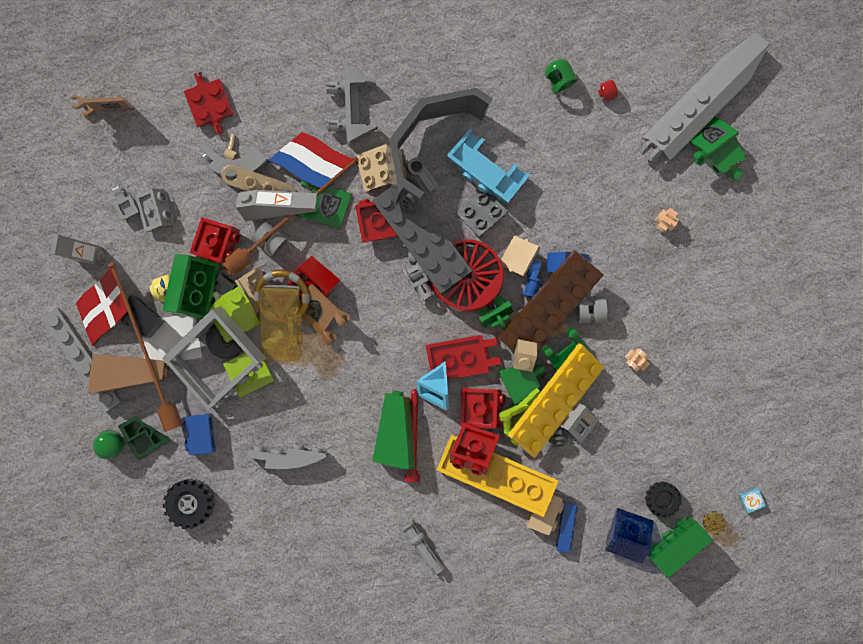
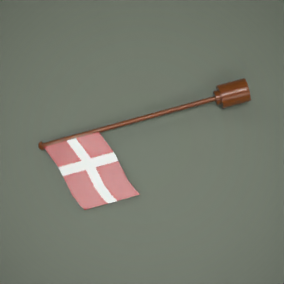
(101, 310)

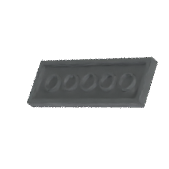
(424, 241)

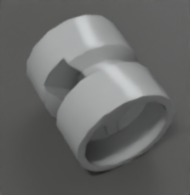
(274, 244)
(598, 311)

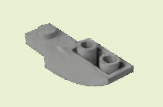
(295, 456)

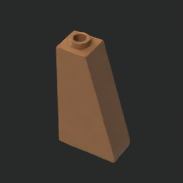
(119, 373)

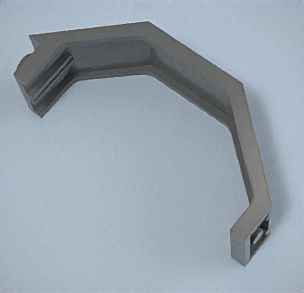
(427, 108)

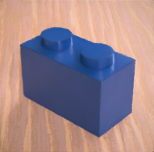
(199, 434)

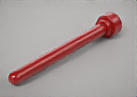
(412, 475)

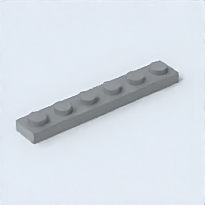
(77, 354)

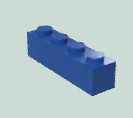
(566, 527)

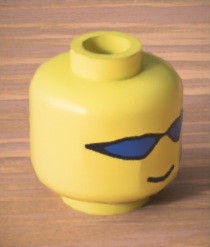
(159, 287)

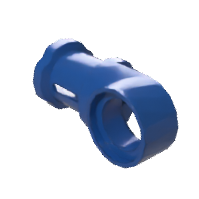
(533, 282)

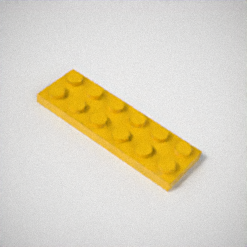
(556, 401)
(506, 480)

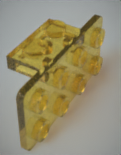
(280, 323)

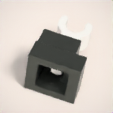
(224, 285)

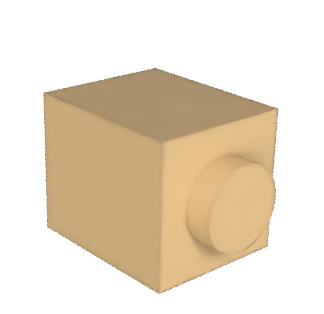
(525, 355)

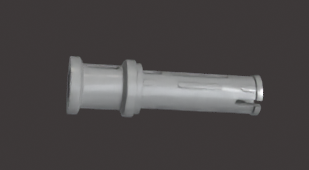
(416, 539)

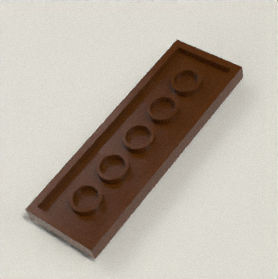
(553, 302)

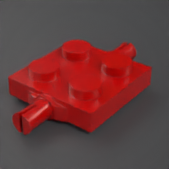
(208, 103)

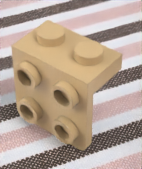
(374, 168)

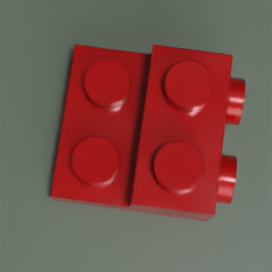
(372, 223)
(214, 240)
(481, 407)
(474, 449)

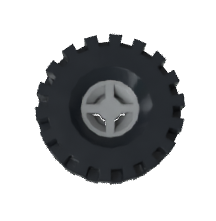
(181, 510)

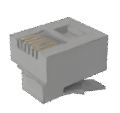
(579, 422)

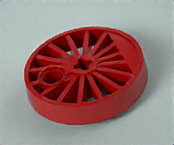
(490, 293)

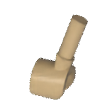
(229, 153)

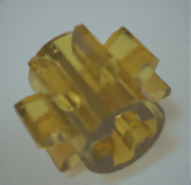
(714, 523)

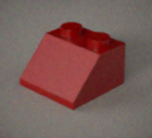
(317, 274)

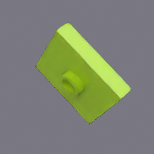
(257, 380)

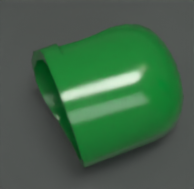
(566, 74)
(108, 444)

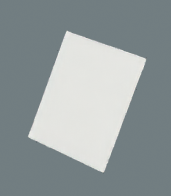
(169, 335)

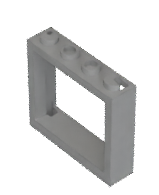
(191, 380)

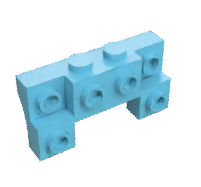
(484, 172)

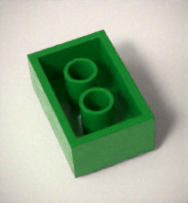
(190, 286)
(678, 546)

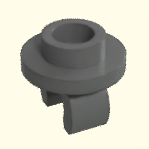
(558, 440)

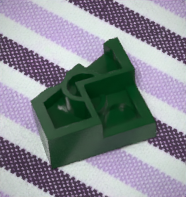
(142, 437)

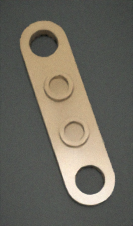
(251, 180)

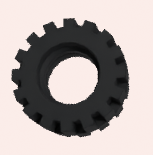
(675, 499)

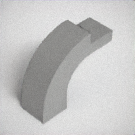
(252, 160)

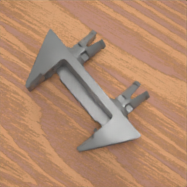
(351, 123)

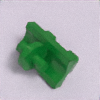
(496, 316)

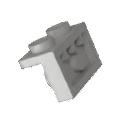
(154, 209)

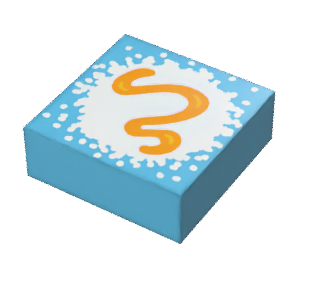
(752, 500)

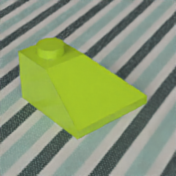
(239, 309)

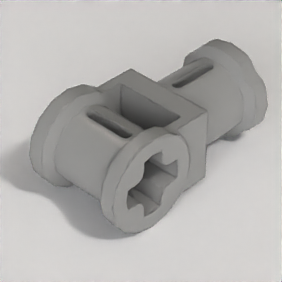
(417, 280)

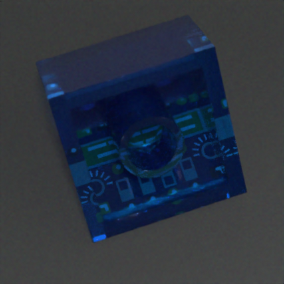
(630, 536)

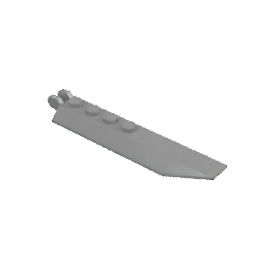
(705, 99)

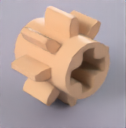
(666, 220)
(637, 360)

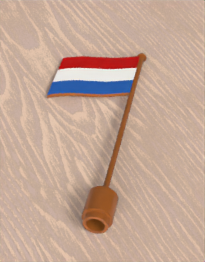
(310, 162)

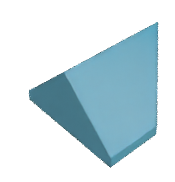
(434, 387)

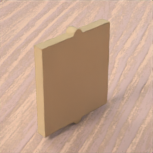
(519, 255)

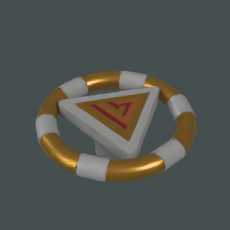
(291, 276)

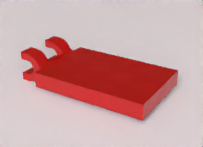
(462, 356)

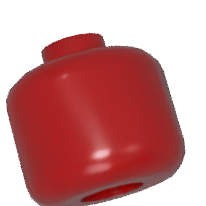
(608, 90)

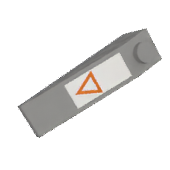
(270, 204)
(77, 250)

